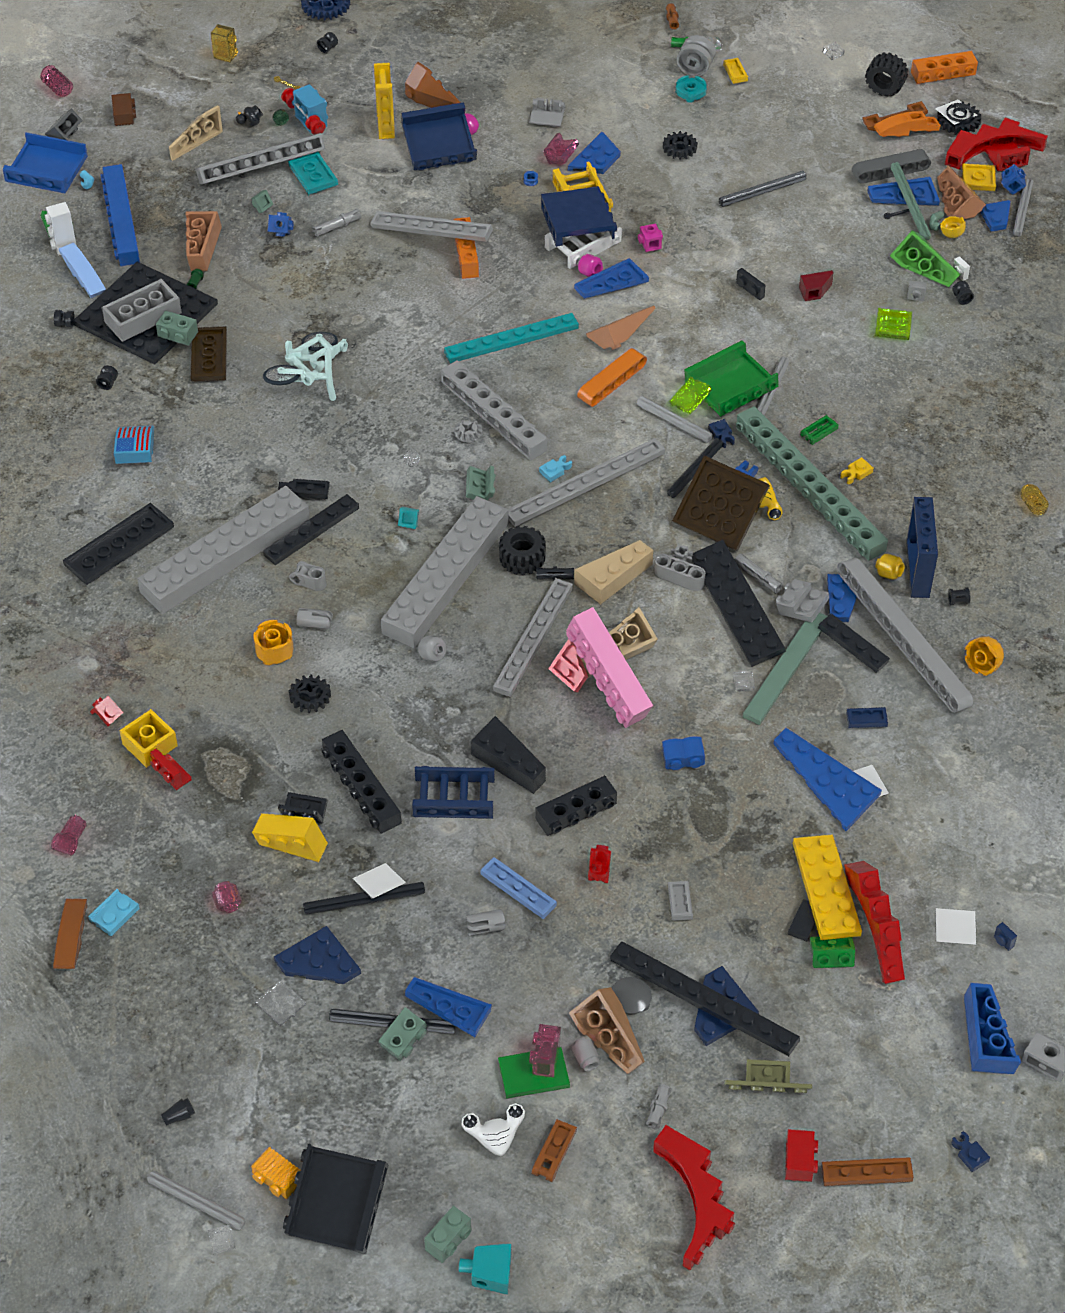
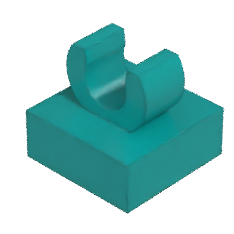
(408, 517)

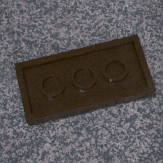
(209, 354)

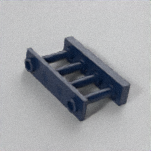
(453, 808)

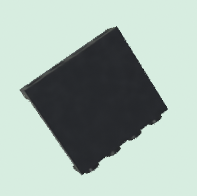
(335, 1199)

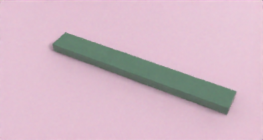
(783, 671)

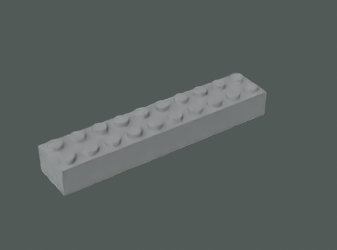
(223, 549)
(444, 572)

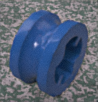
(530, 178)

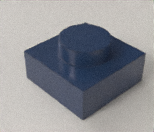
(1005, 936)

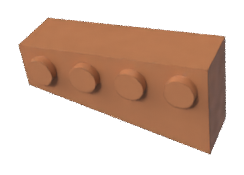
(202, 236)

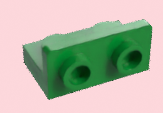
(832, 952)

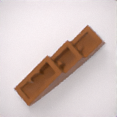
(70, 934)

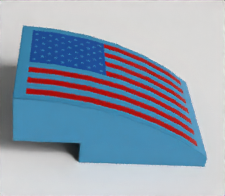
(134, 444)

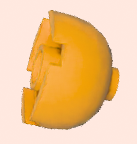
(984, 655)

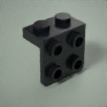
(304, 806)

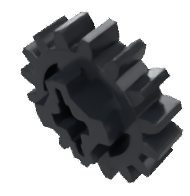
(678, 145)
(310, 693)

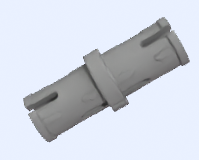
(658, 1106)

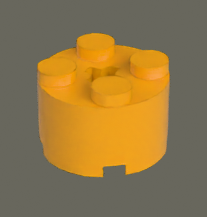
(273, 642)

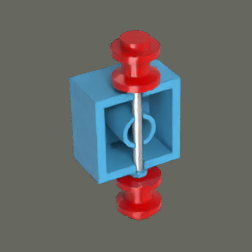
(309, 107)

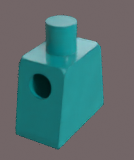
(489, 1267)

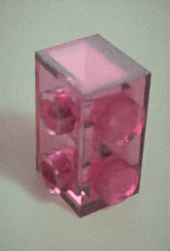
(546, 1050)

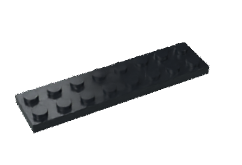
(738, 604)

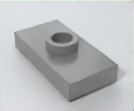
(680, 900)

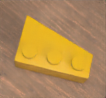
(291, 835)

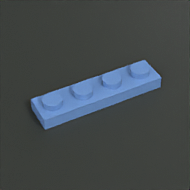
(518, 888)

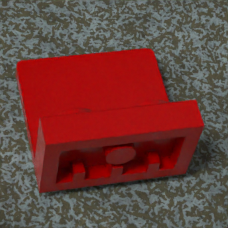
(1008, 155)

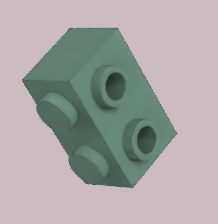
(176, 327)
(403, 1034)
(448, 1234)

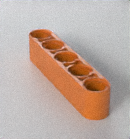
(612, 377)

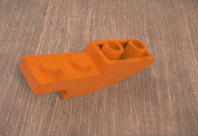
(903, 123)

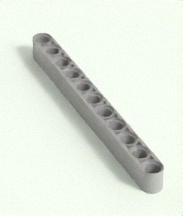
(905, 635)

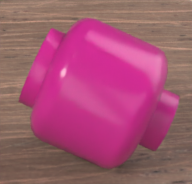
(590, 265)

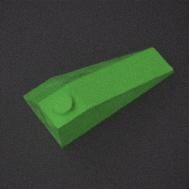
(922, 258)

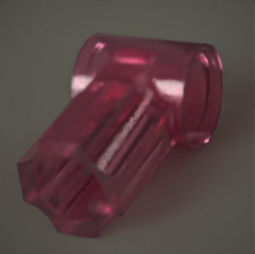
(67, 840)

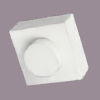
(962, 267)

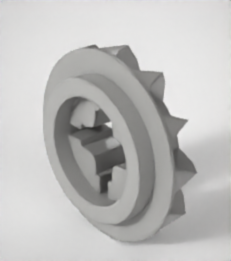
(468, 436)

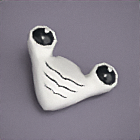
(495, 1133)

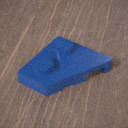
(996, 215)

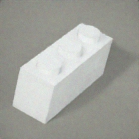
(60, 227)

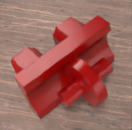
(599, 863)

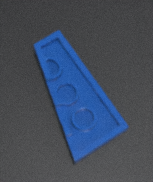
(922, 189)
(611, 279)
(452, 1006)

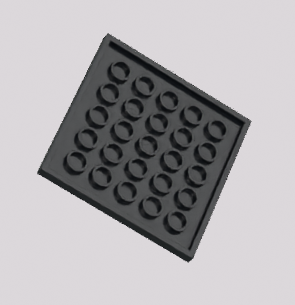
(147, 343)

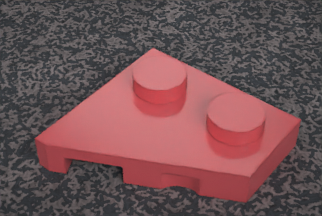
(569, 667)

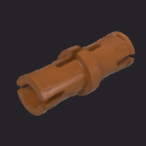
(672, 16)

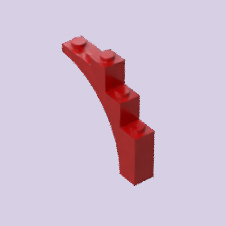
(969, 145)
(884, 927)
(692, 1164)

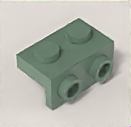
(480, 483)

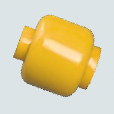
(890, 566)

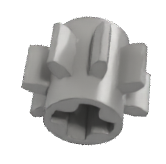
(682, 552)

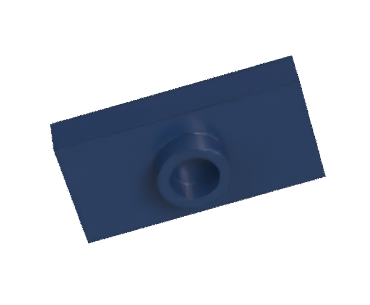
(867, 717)

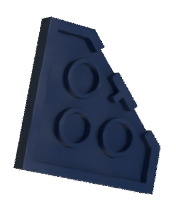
(318, 958)
(709, 1027)

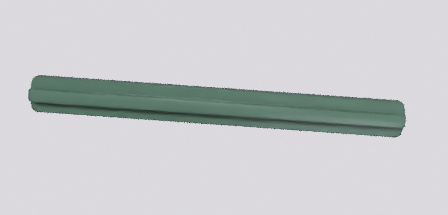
(910, 201)

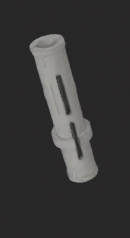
(342, 220)
(764, 577)

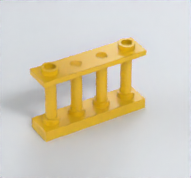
(384, 100)
(559, 181)

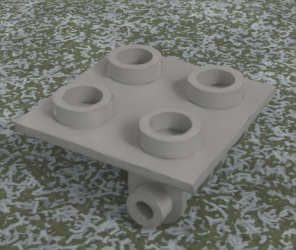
(547, 113)

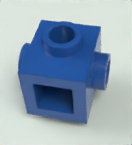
(1013, 179)
(275, 221)

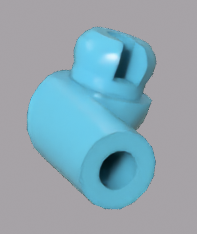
(88, 179)

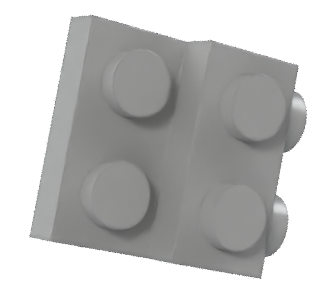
(801, 601)

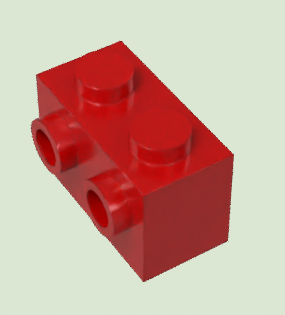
(800, 1155)

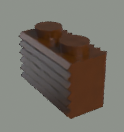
(123, 109)

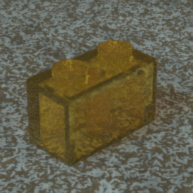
(224, 43)

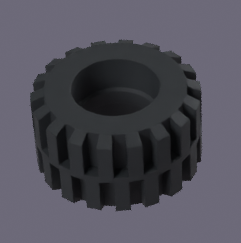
(882, 83)
(522, 539)

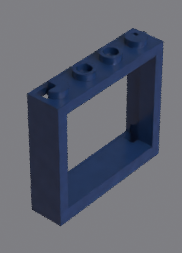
(920, 537)

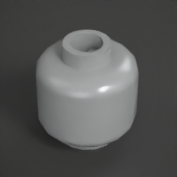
(432, 648)

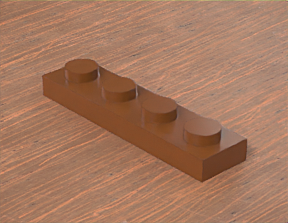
(867, 1171)

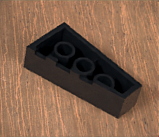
(508, 755)

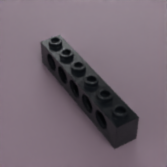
(361, 781)

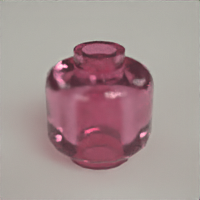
(226, 897)

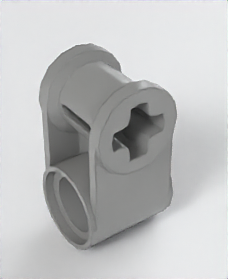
(309, 576)

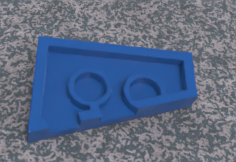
(841, 597)

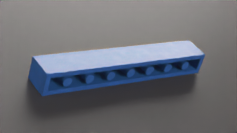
(120, 213)

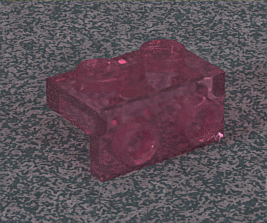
(560, 150)

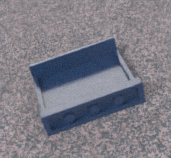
(438, 136)
(577, 213)

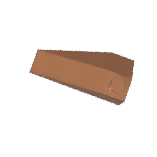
(958, 196)
(619, 330)

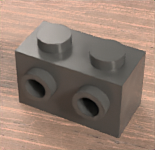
(65, 125)

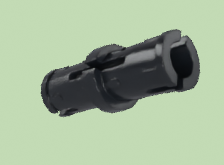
(542, 573)

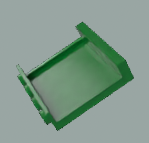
(732, 377)

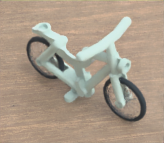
(322, 342)

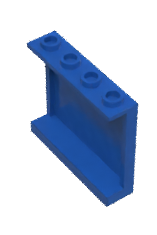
(46, 163)

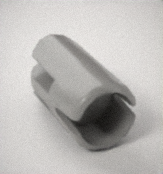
(314, 618)
(485, 922)

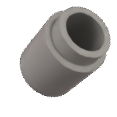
(586, 1054)

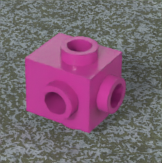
(650, 237)

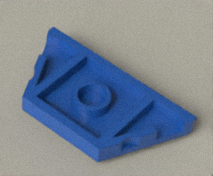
(599, 153)

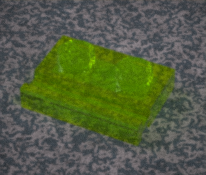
(690, 395)

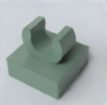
(262, 201)

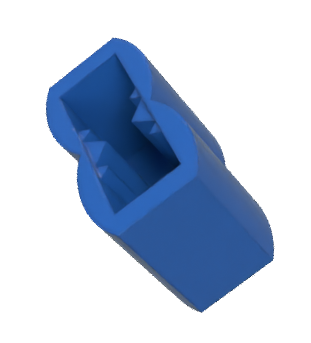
(683, 753)

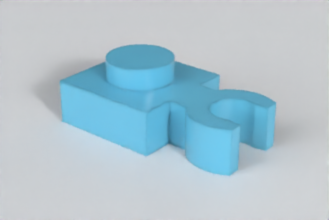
(553, 469)

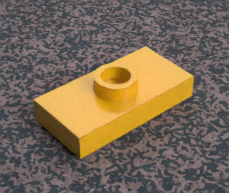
(735, 70)

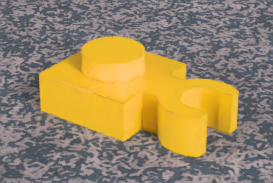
(858, 469)

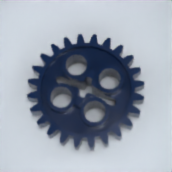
(325, 8)

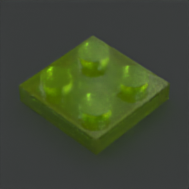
(893, 324)

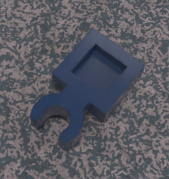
(722, 431)
(971, 1154)

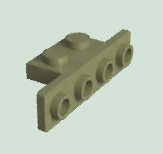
(767, 1074)

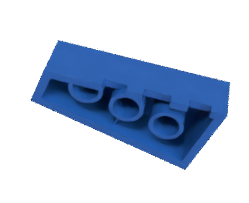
(987, 1033)

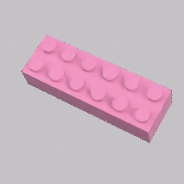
(608, 667)

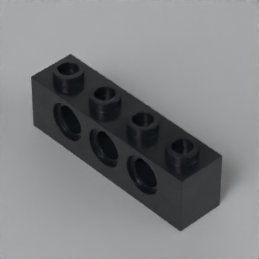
(576, 805)

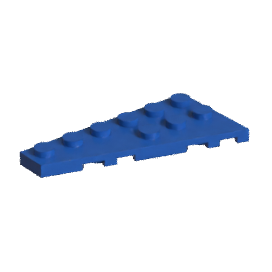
(832, 782)

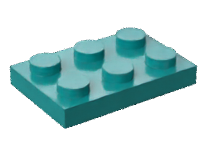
(313, 172)

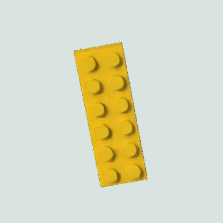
(827, 887)

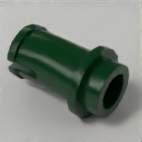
(196, 277)

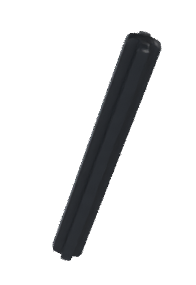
(688, 475)

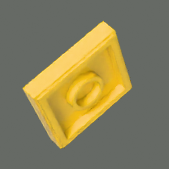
(979, 176)

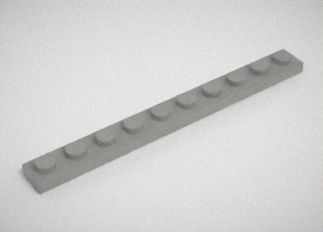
(585, 482)

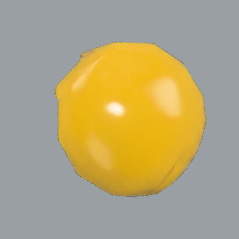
(953, 226)

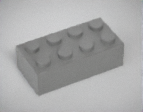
(140, 309)

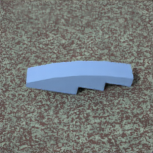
(82, 270)

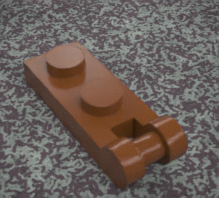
(554, 1150)

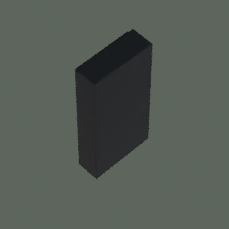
(803, 922)

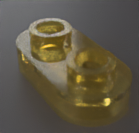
(1035, 501)

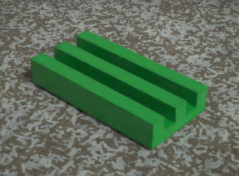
(821, 432)

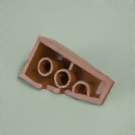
(426, 90)

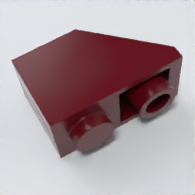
(815, 285)

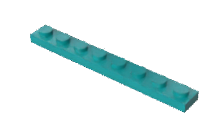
(511, 338)

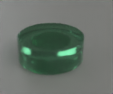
(280, 117)

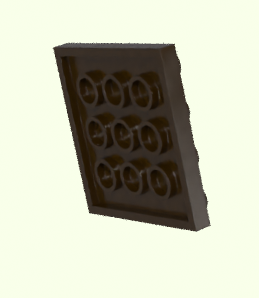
(721, 503)

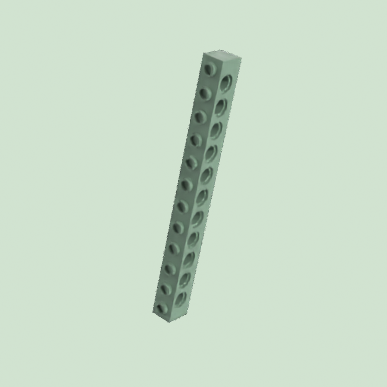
(812, 483)

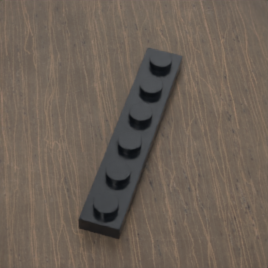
(310, 529)

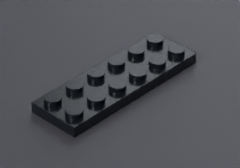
(118, 543)

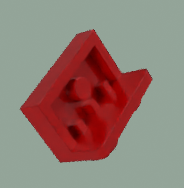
(169, 769)

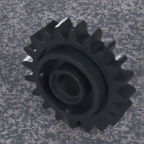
(968, 124)

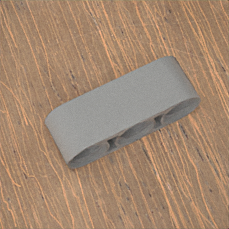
(679, 572)

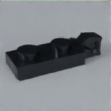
(308, 488)

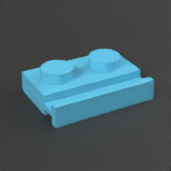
(114, 912)

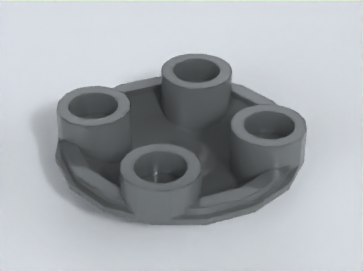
(633, 994)

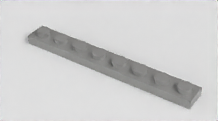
(432, 226)
(532, 637)

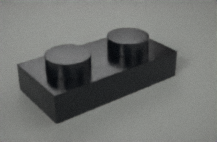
(750, 284)

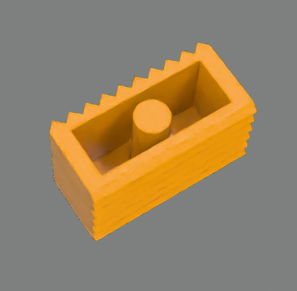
(275, 1172)

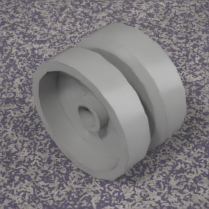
(696, 55)

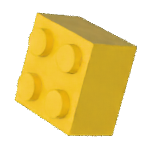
(146, 735)

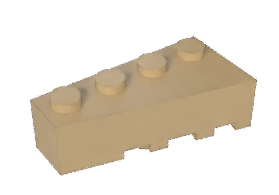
(612, 572)
(632, 636)

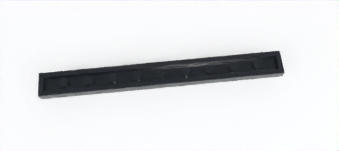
(705, 998)

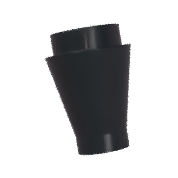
(179, 1111)

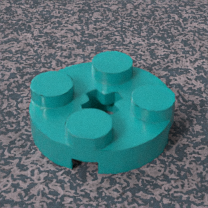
(691, 88)

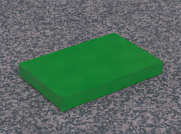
(519, 1077)

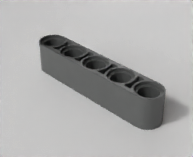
(880, 167)

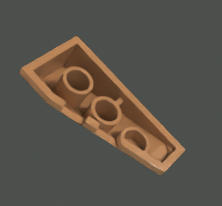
(606, 1023)

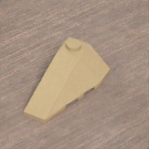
(199, 131)

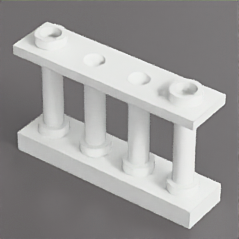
(594, 248)

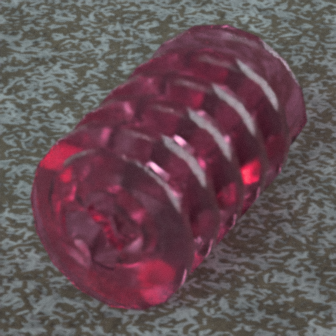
(56, 81)

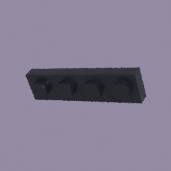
(853, 643)

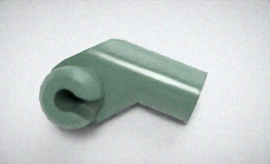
(934, 224)

